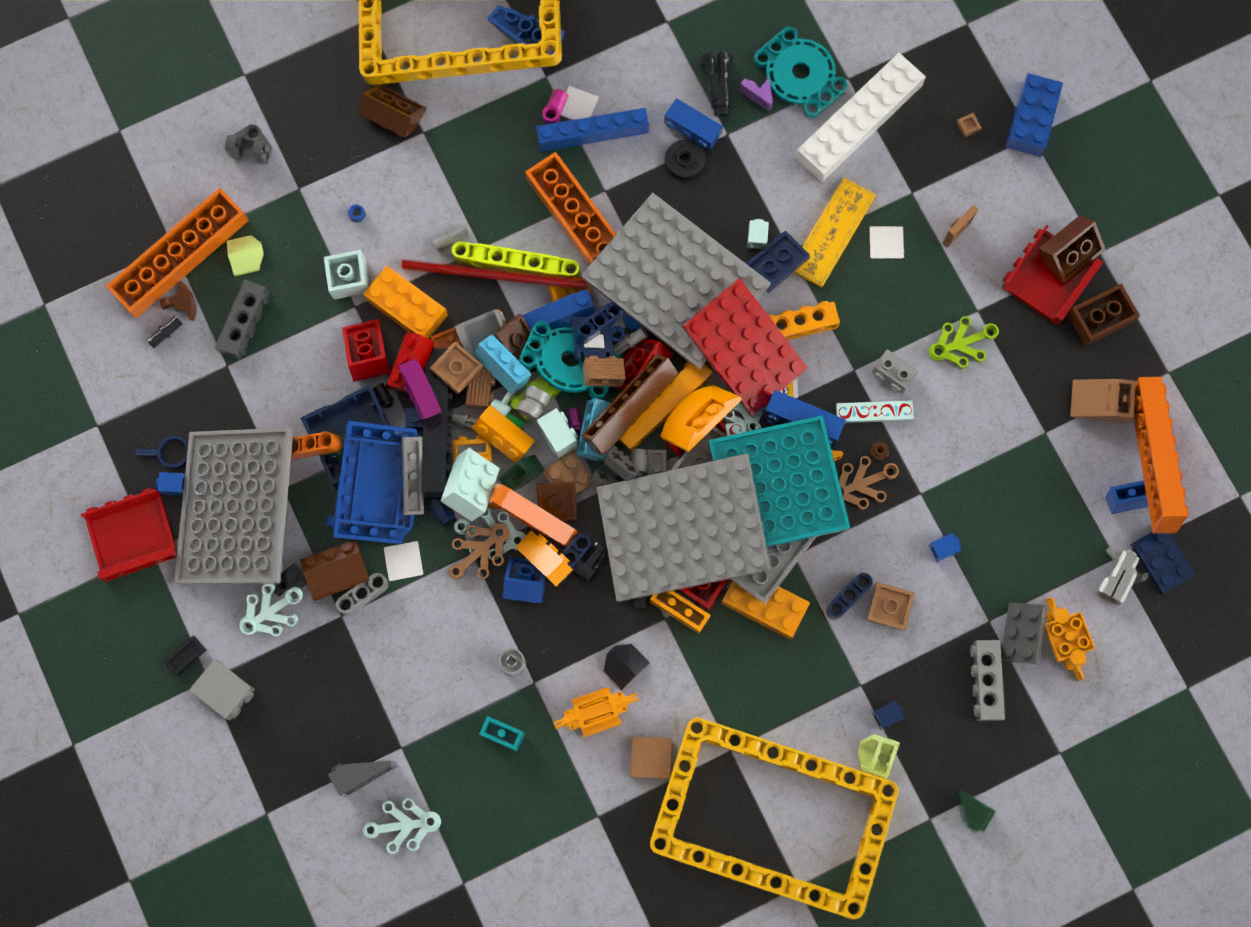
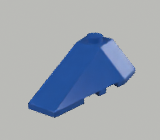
(517, 26)
(560, 312)

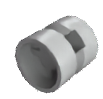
(533, 404)
(512, 662)

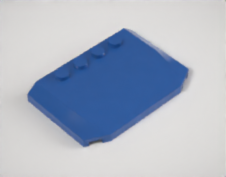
(372, 484)

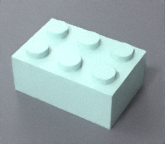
(470, 484)

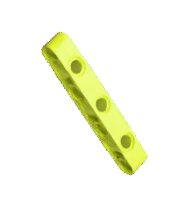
(514, 260)

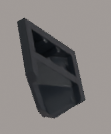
(624, 664)

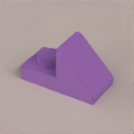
(759, 95)

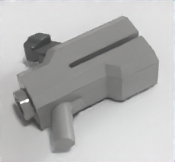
(1121, 577)

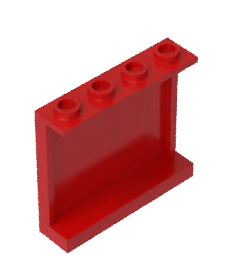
(1040, 288)
(130, 534)

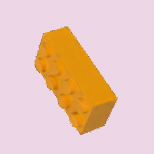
(405, 303)
(779, 614)

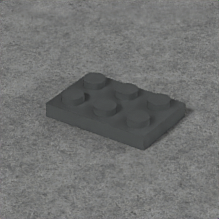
(1024, 633)

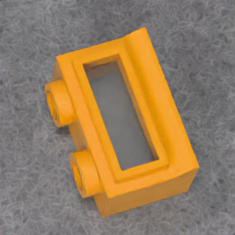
(478, 445)

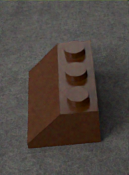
(391, 110)
(1072, 248)
(334, 570)

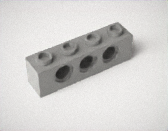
(992, 650)

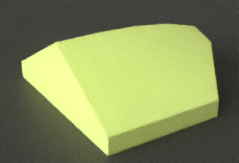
(245, 255)
(877, 755)

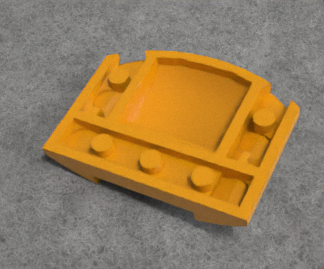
(697, 416)

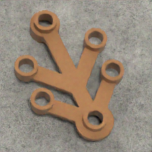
(860, 484)
(481, 549)

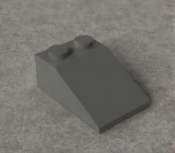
(351, 777)

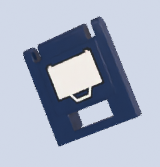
(598, 346)

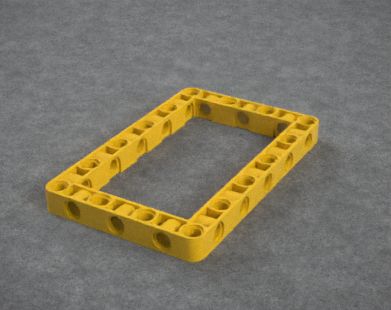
(457, 62)
(794, 760)

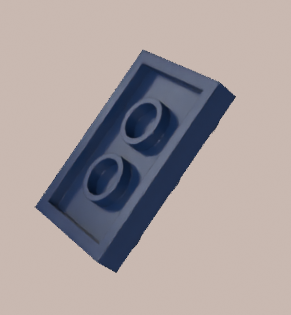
(779, 259)
(1163, 560)

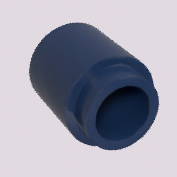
(441, 511)

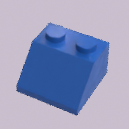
(523, 581)

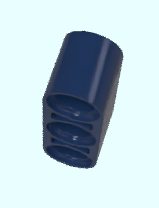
(592, 329)
(578, 553)
(855, 589)

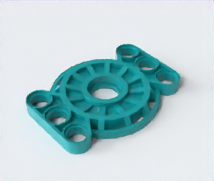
(797, 90)
(549, 362)

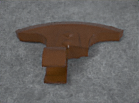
(182, 301)

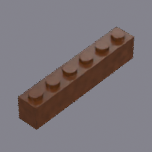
(630, 404)

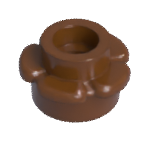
(884, 451)

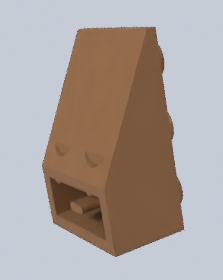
(1103, 399)

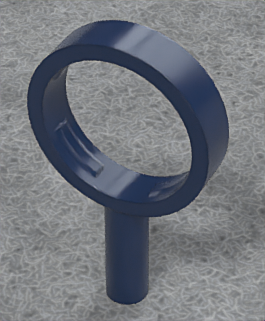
(158, 452)

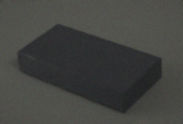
(185, 655)

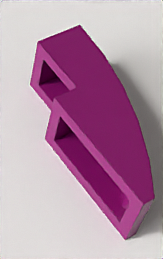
(419, 389)

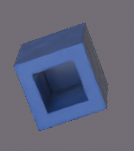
(170, 483)
(945, 547)

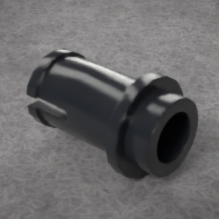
(383, 395)

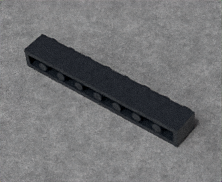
(436, 435)

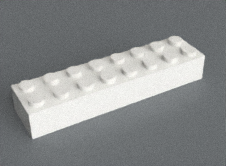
(860, 117)

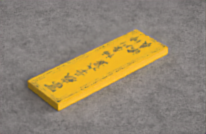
(834, 230)

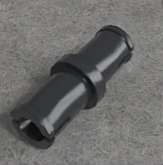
(164, 332)

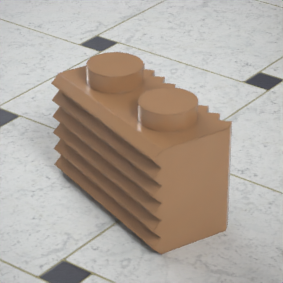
(603, 371)
(479, 390)

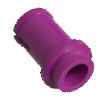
(575, 420)

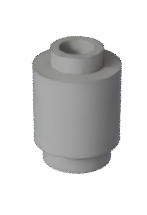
(640, 460)

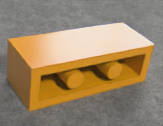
(503, 434)
(544, 557)
(681, 610)

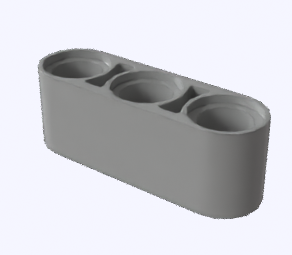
(352, 595)

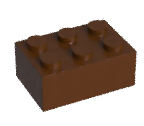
(1103, 315)

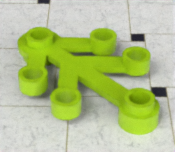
(959, 343)

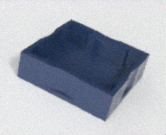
(333, 418)

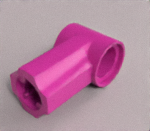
(555, 106)

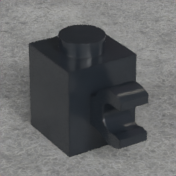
(291, 578)

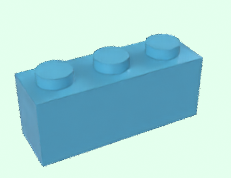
(502, 364)
(593, 410)

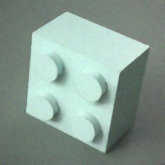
(346, 274)
(557, 433)

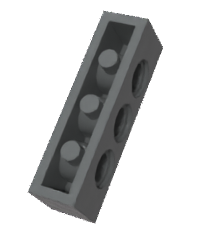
(248, 292)

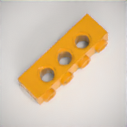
(811, 326)

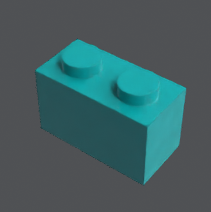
(502, 733)

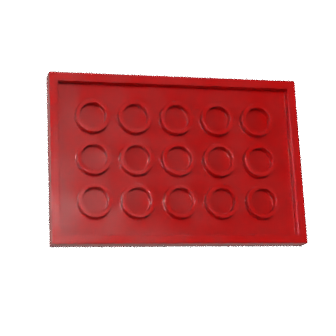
(744, 346)

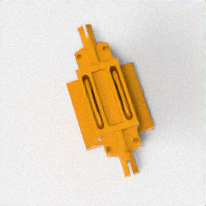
(1068, 637)
(596, 711)

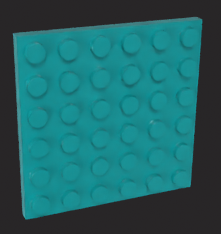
(792, 479)

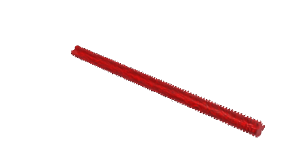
(493, 274)

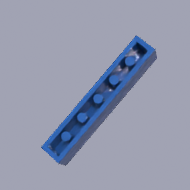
(593, 129)

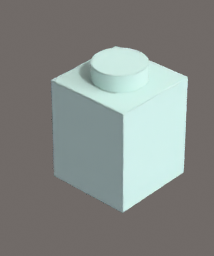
(757, 234)

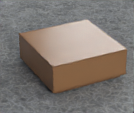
(968, 125)

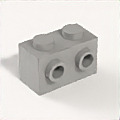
(894, 371)

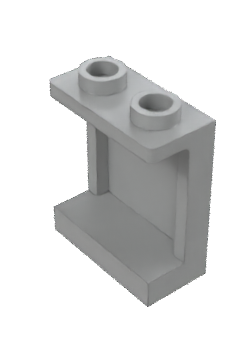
(478, 329)
(222, 690)

